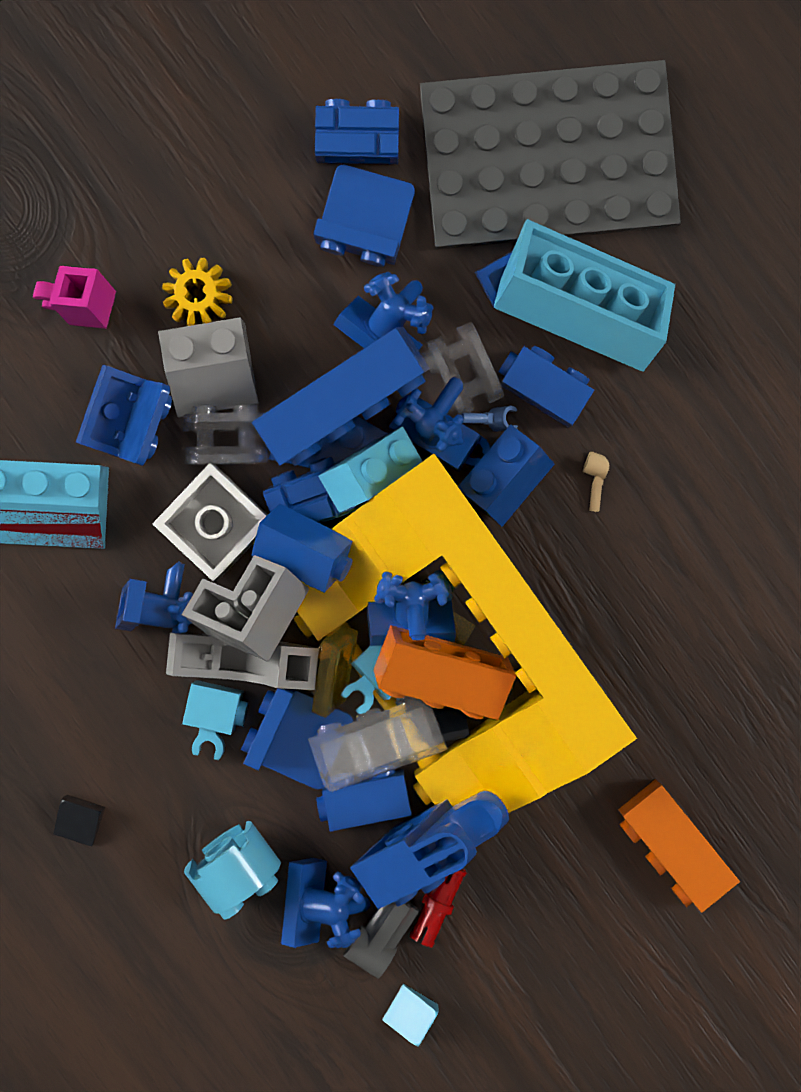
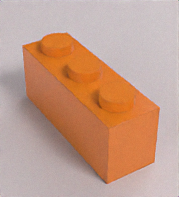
(444, 674)
(677, 847)

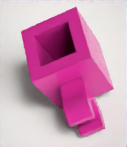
(78, 296)

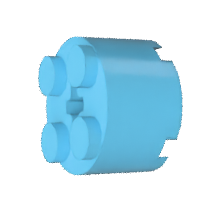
(234, 869)

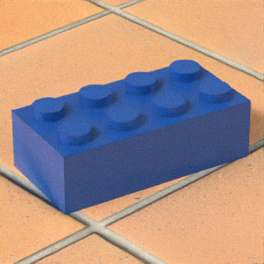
(340, 395)

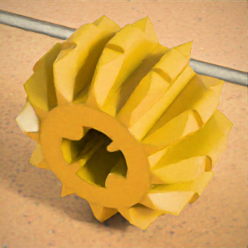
(198, 277)

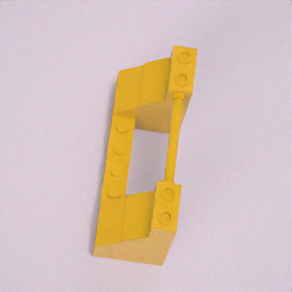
(546, 734)

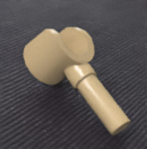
(597, 466)

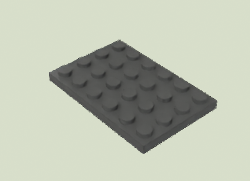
(551, 148)

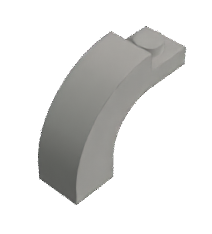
(207, 657)

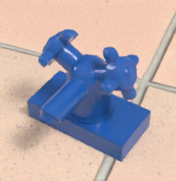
(368, 324)
(433, 429)
(412, 608)
(154, 609)
(310, 905)

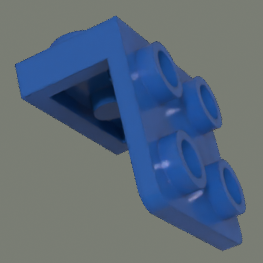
(364, 215)
(124, 415)
(284, 736)

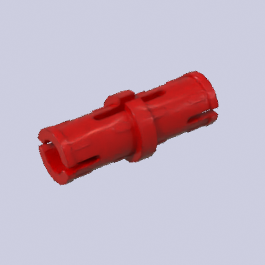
(437, 905)

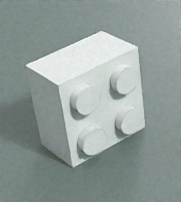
(212, 522)

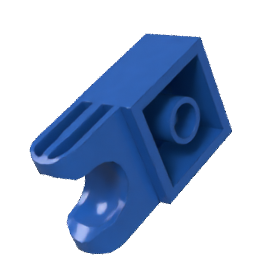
(428, 848)

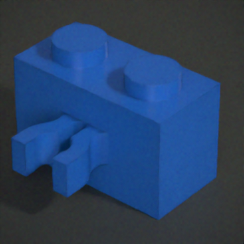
(505, 474)

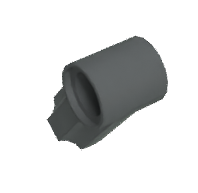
(380, 936)

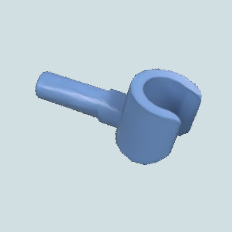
(494, 418)

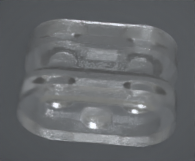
(441, 360)
(206, 420)

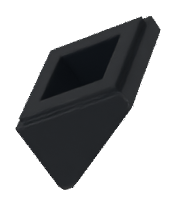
(452, 723)
(78, 820)

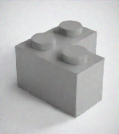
(253, 613)

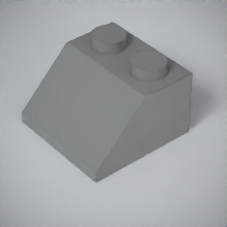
(208, 365)

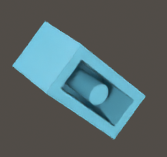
(370, 469)

